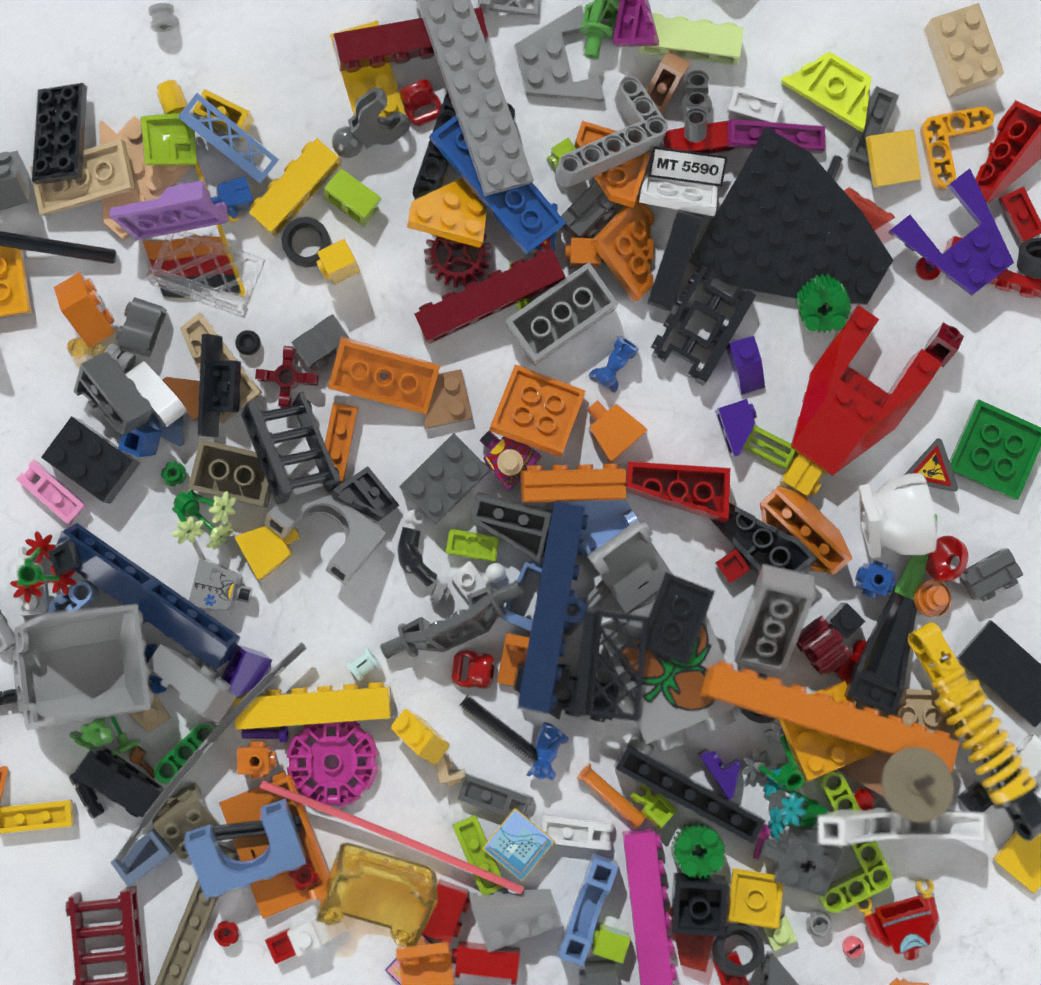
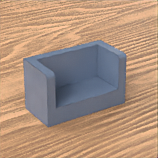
(142, 857)

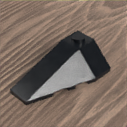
(764, 543)

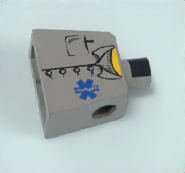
(217, 587)

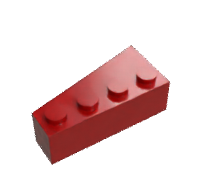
(685, 487)

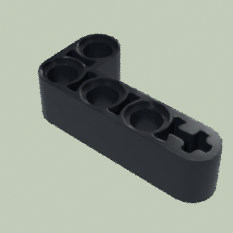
(675, 259)

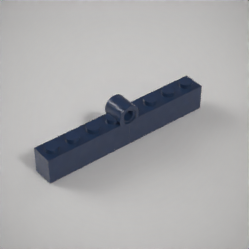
(156, 601)
(551, 608)

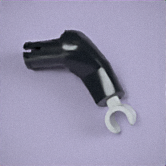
(408, 551)

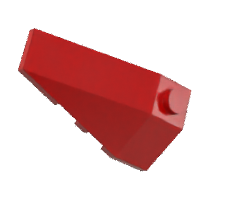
(1012, 152)

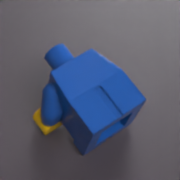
(235, 195)

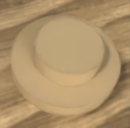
(510, 462)

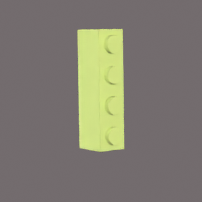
(697, 39)

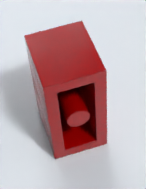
(444, 919)

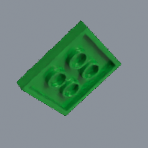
(996, 449)

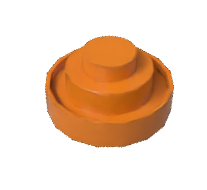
(932, 598)

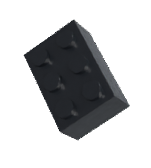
(90, 460)

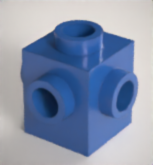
(865, 579)

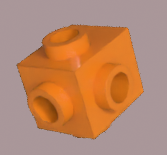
(247, 763)

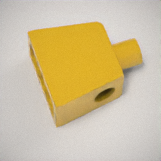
(266, 549)

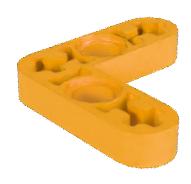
(944, 132)

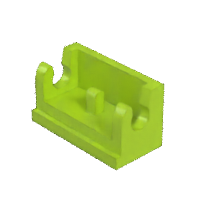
(352, 197)

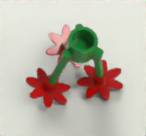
(31, 574)

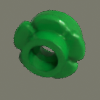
(180, 476)

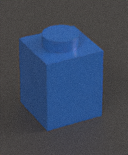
(141, 441)

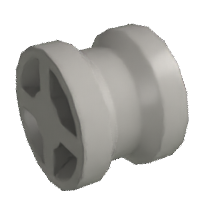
(162, 17)

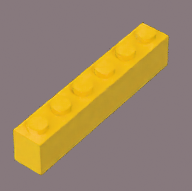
(316, 706)

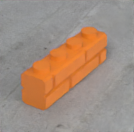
(573, 484)

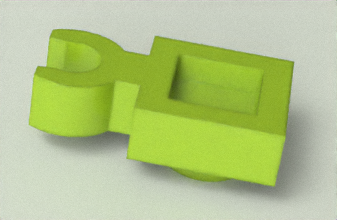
(656, 809)

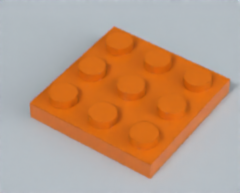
(537, 411)

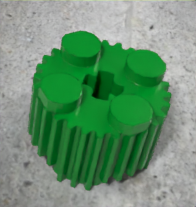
(819, 315)
(702, 864)

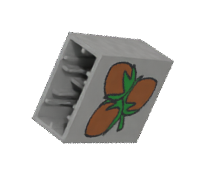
(670, 687)

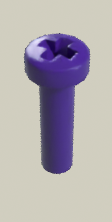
(281, 734)

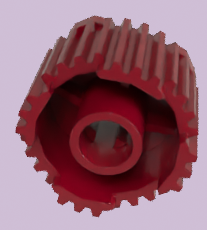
(823, 646)

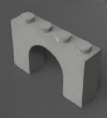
(361, 534)

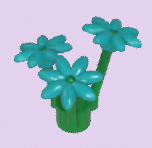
(793, 809)

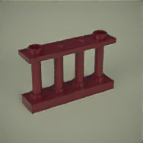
(128, 928)

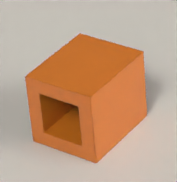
(581, 252)

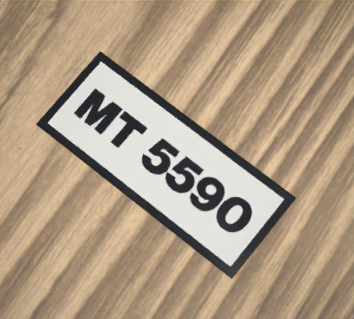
(687, 166)

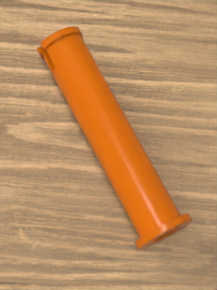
(611, 796)

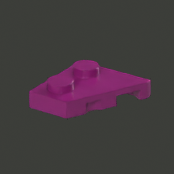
(635, 25)

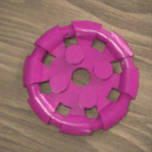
(348, 762)

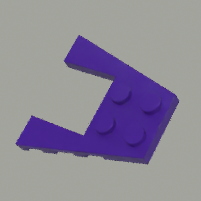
(976, 256)

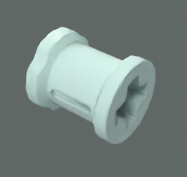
(363, 664)

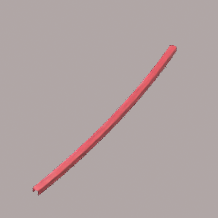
(392, 835)

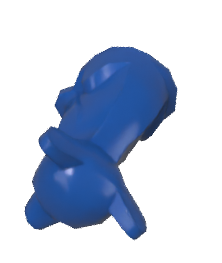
(618, 358)
(547, 745)

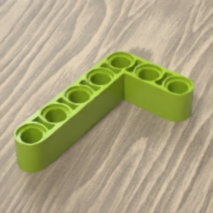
(867, 866)

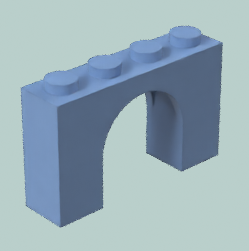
(220, 873)

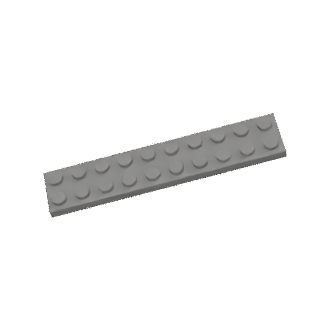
(476, 95)

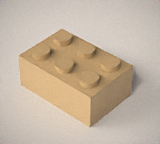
(963, 50)

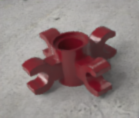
(285, 397)

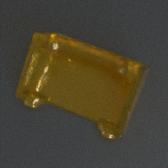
(379, 891)

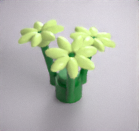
(187, 505)

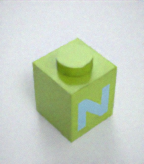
(610, 943)

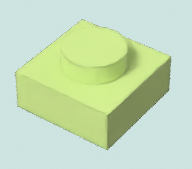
(781, 937)

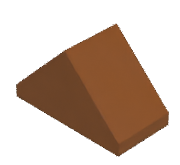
(187, 393)

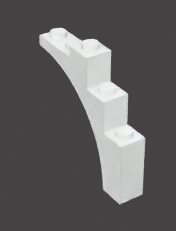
(856, 826)

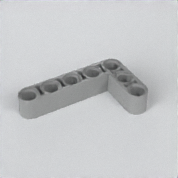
(631, 100)

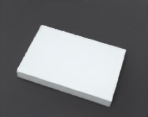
(679, 195)

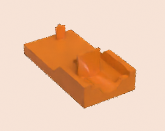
(359, 370)

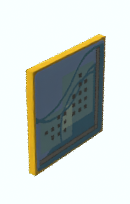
(518, 844)

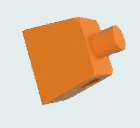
(614, 429)

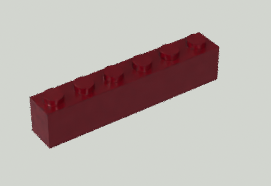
(387, 44)
(490, 296)

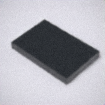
(677, 617)

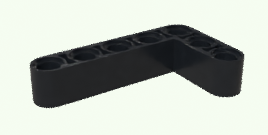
(436, 159)

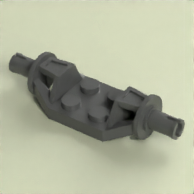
(459, 628)

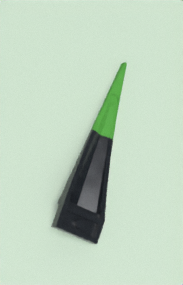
(883, 663)

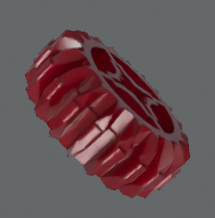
(451, 262)

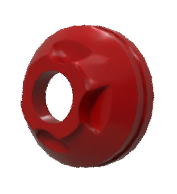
(939, 561)

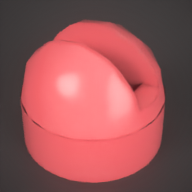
(851, 942)

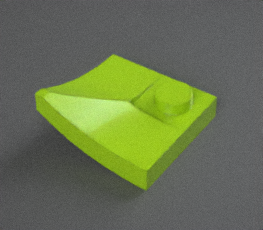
(167, 141)

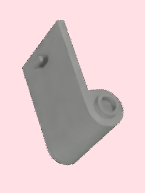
(630, 565)

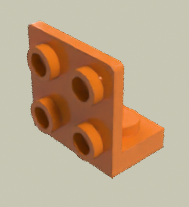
(513, 653)
(426, 964)

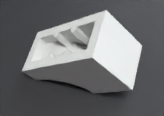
(313, 934)

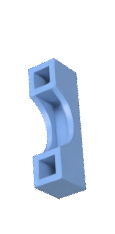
(586, 909)

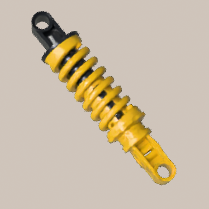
(965, 703)

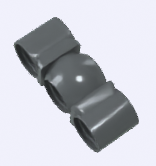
(696, 106)

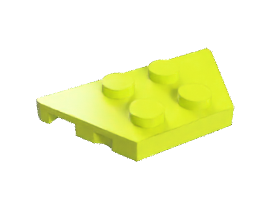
(834, 87)

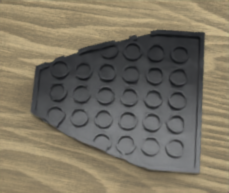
(788, 225)

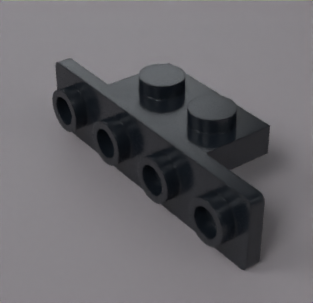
(218, 385)

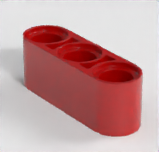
(715, 141)

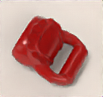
(417, 96)
(480, 669)

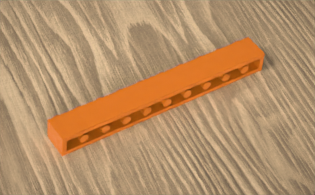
(821, 714)

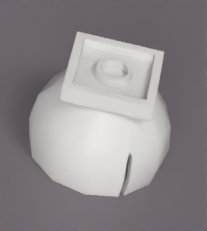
(898, 516)

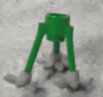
(789, 773)

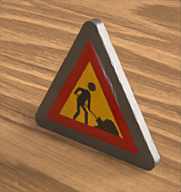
(935, 467)

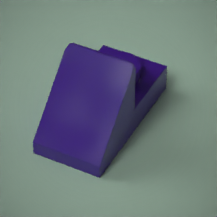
(726, 776)

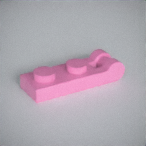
(52, 492)

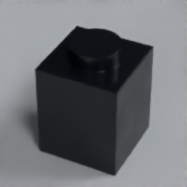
(844, 620)

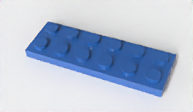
(520, 211)

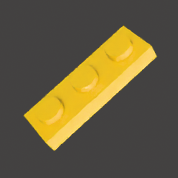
(36, 816)

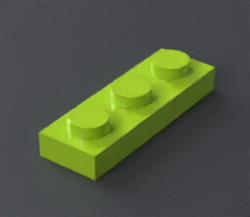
(472, 840)

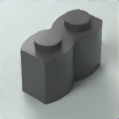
(141, 326)
(320, 342)

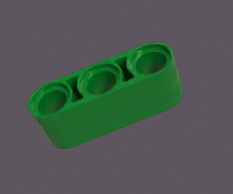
(175, 756)

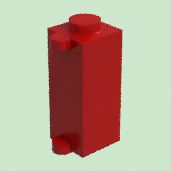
(476, 960)

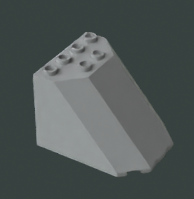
(80, 666)

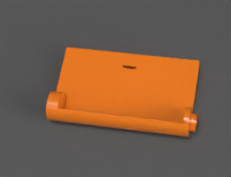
(280, 891)

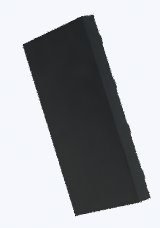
(59, 134)
(1005, 670)

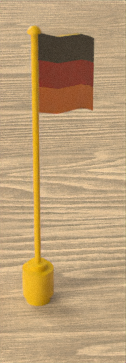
(173, 102)

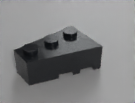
(118, 781)

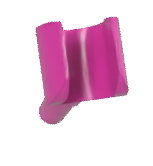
(764, 834)

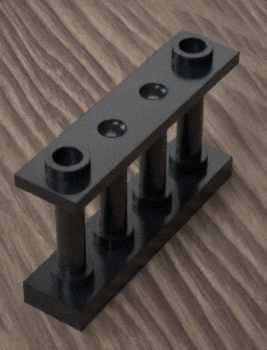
(274, 463)

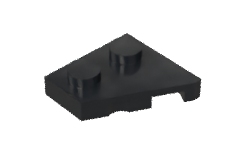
(366, 495)

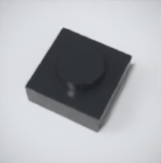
(64, 558)
(975, 798)

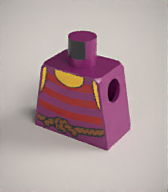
(497, 446)

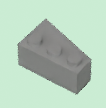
(514, 916)

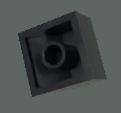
(699, 904)

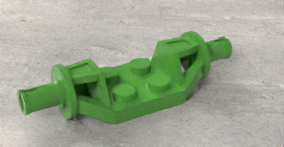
(594, 29)

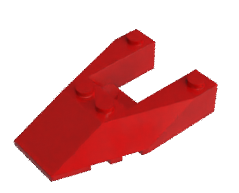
(846, 411)

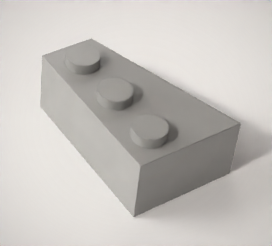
(192, 681)

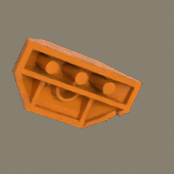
(800, 518)

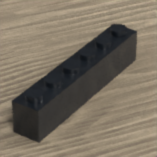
(689, 793)

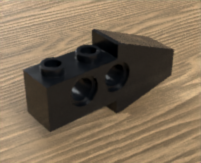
(570, 683)

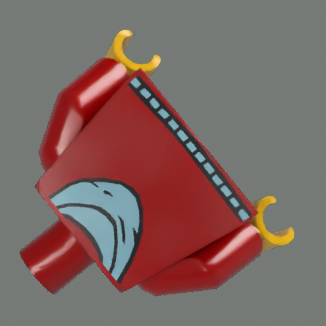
(905, 923)

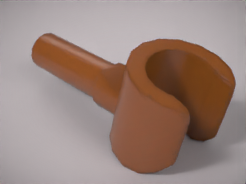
(136, 756)

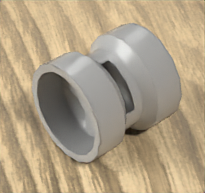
(125, 359)

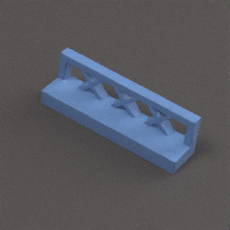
(223, 145)

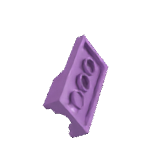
(175, 211)

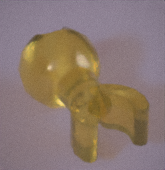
(78, 348)

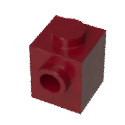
(944, 343)

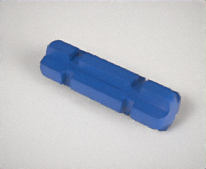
(156, 686)

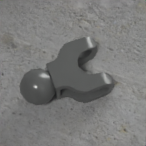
(367, 127)

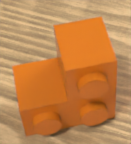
(81, 308)

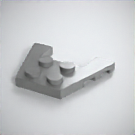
(546, 64)

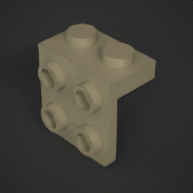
(180, 815)

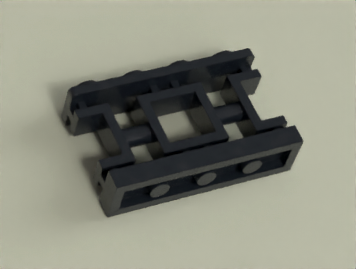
(719, 334)

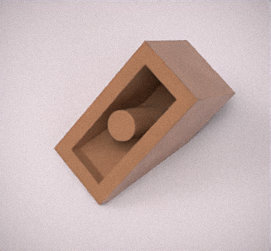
(667, 80)

